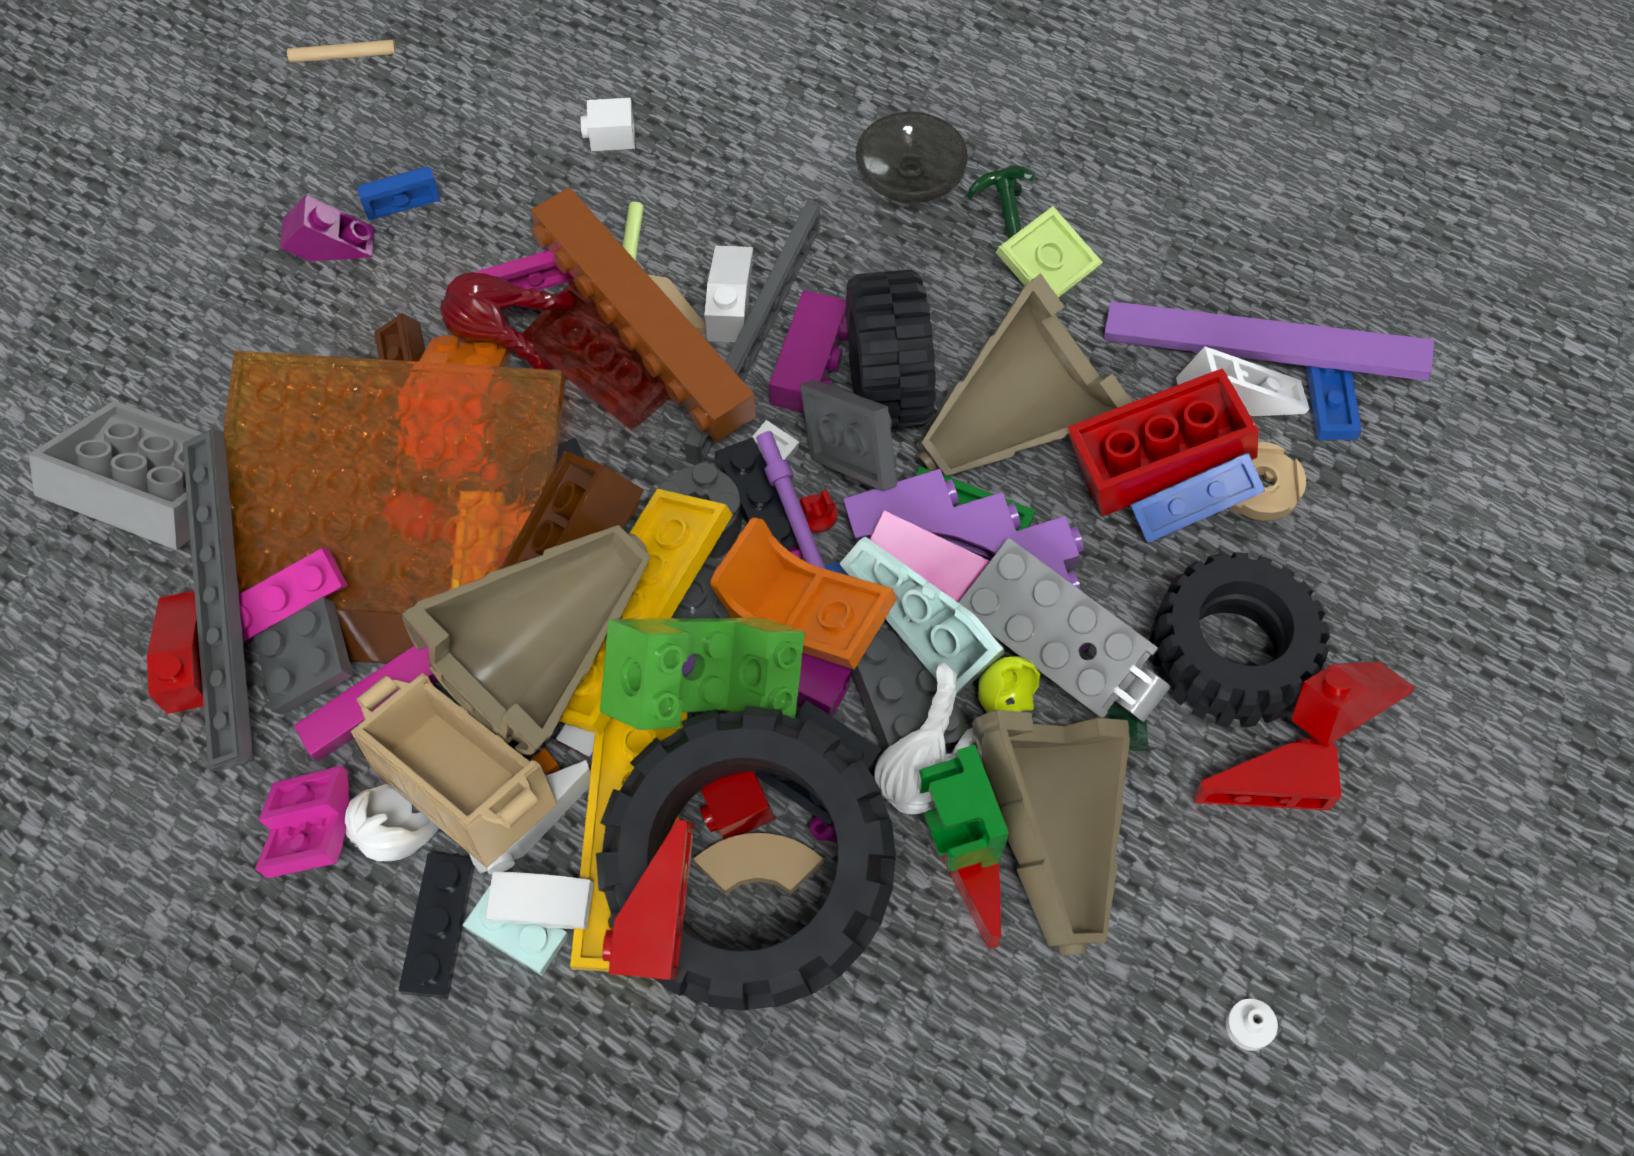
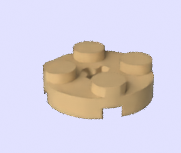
(1287, 487)

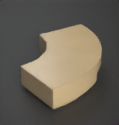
(758, 859)

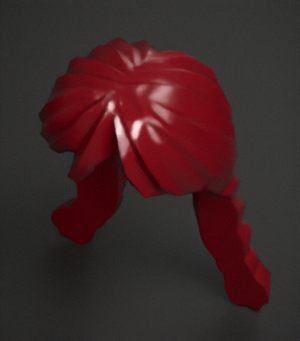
(475, 305)

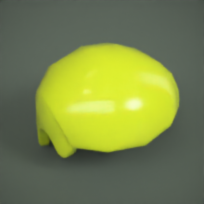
(1006, 679)

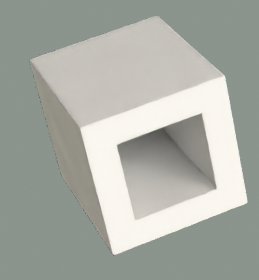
(609, 124)

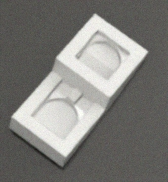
(539, 900)

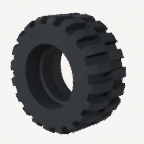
(892, 344)
(1260, 594)

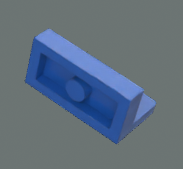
(398, 193)

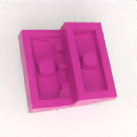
(304, 822)

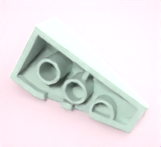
(926, 617)

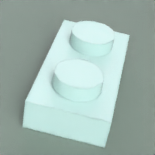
(526, 943)

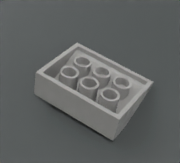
(120, 471)

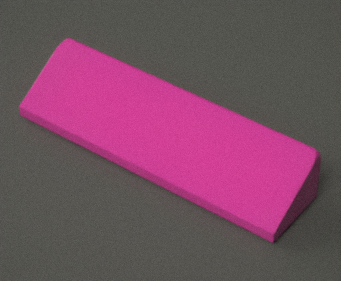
(332, 723)

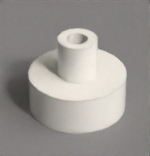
(1251, 1024)

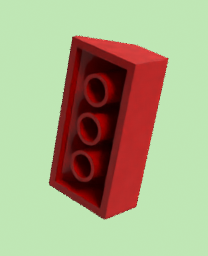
(1162, 440)

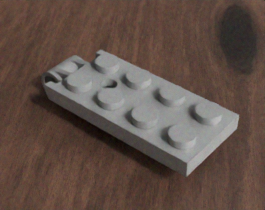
(1048, 623)

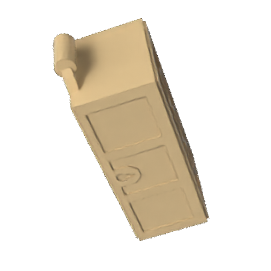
(451, 766)

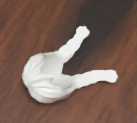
(900, 763)
(384, 825)

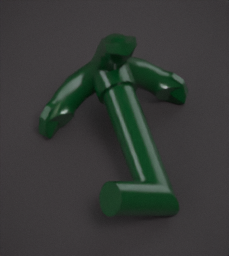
(1008, 188)

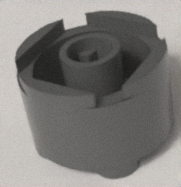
(713, 485)

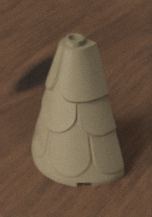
(1018, 390)
(528, 632)
(1062, 816)

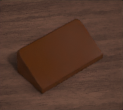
(400, 340)
(373, 635)

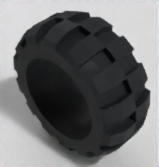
(777, 744)

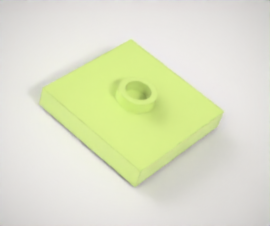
(1051, 249)

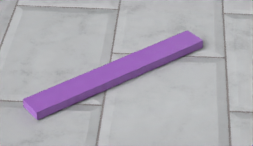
(1271, 340)

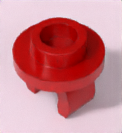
(819, 511)

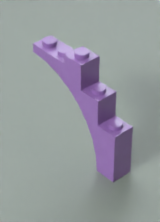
(975, 526)

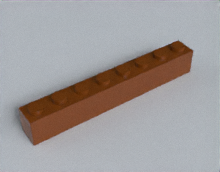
(643, 315)

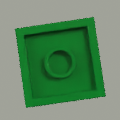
(965, 814)

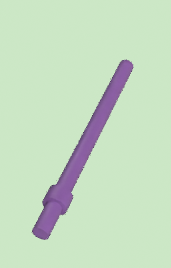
(780, 475)

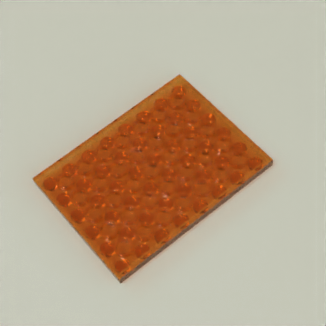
(389, 465)

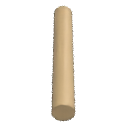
(341, 51)

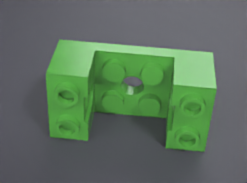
(734, 667)

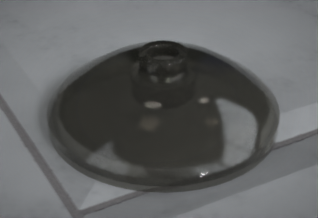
(913, 144)

